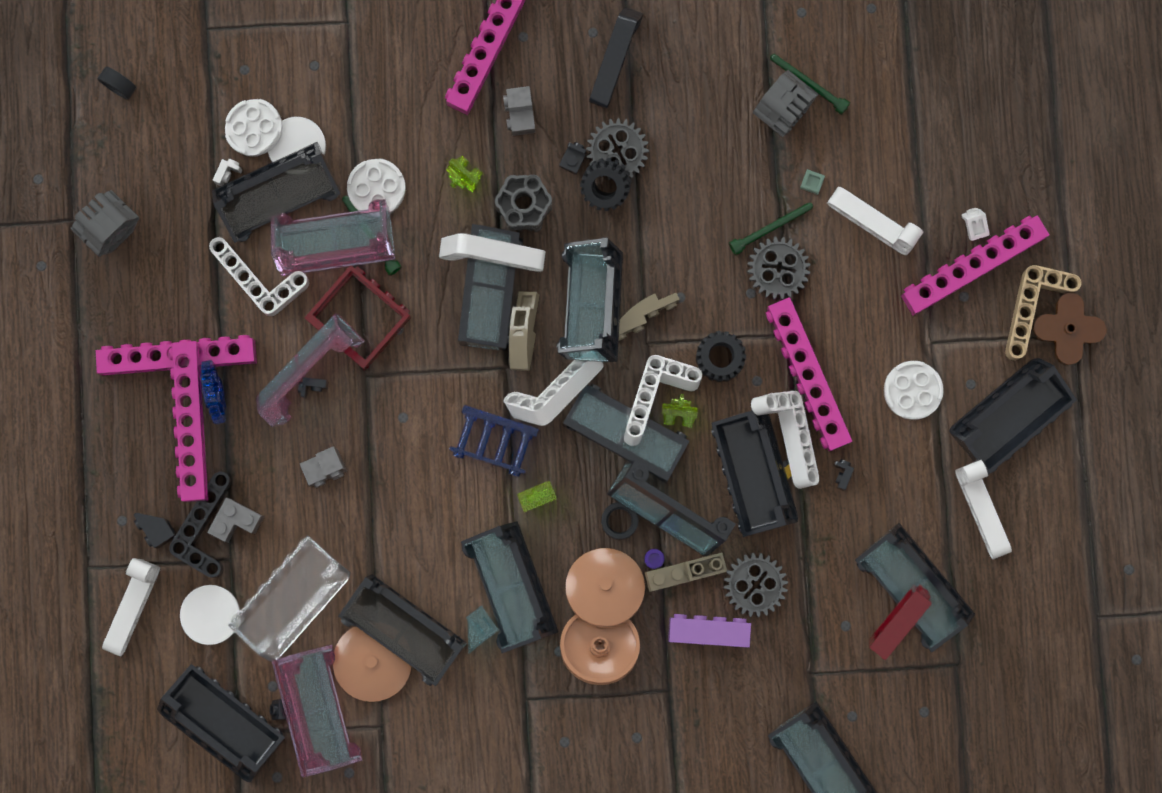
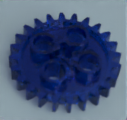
(213, 392)

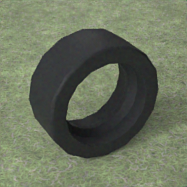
(117, 83)
(616, 535)

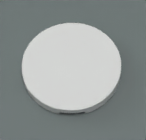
(253, 127)
(295, 135)
(374, 181)
(913, 390)
(207, 614)

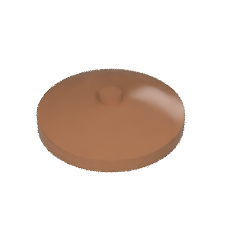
(605, 587)
(599, 653)
(368, 668)

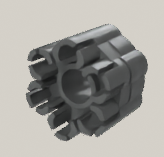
(785, 103)
(529, 218)
(106, 226)

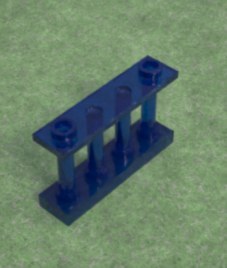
(490, 421)

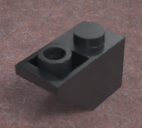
(157, 529)

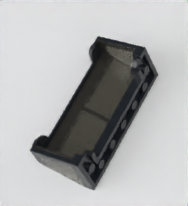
(274, 191)
(403, 629)

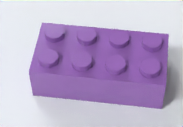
(709, 632)

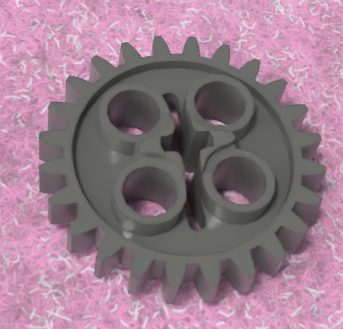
(633, 141)
(776, 285)
(769, 597)

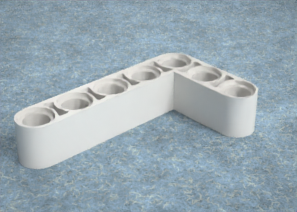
(875, 222)
(490, 250)
(253, 282)
(648, 392)
(555, 397)
(795, 434)
(983, 509)
(131, 606)

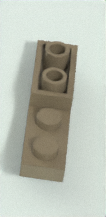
(635, 319)
(521, 331)
(685, 572)

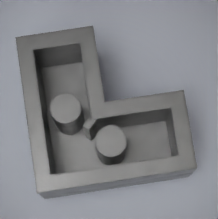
(519, 105)
(324, 466)
(233, 515)

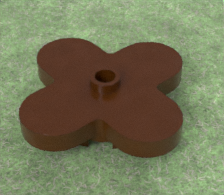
(1054, 329)

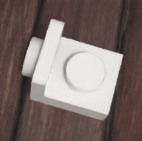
(223, 172)
(976, 223)

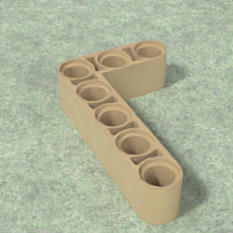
(1030, 304)

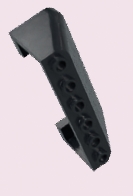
(1013, 414)
(754, 472)
(220, 723)

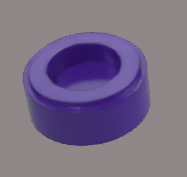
(654, 558)

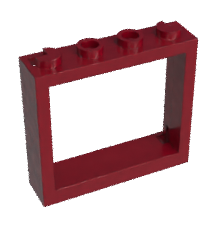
(373, 286)
(900, 621)

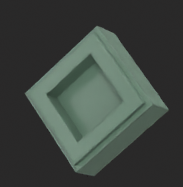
(812, 182)

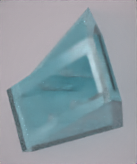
(480, 628)

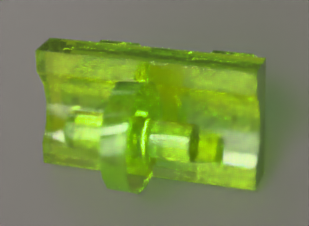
(461, 176)
(679, 409)
(536, 496)

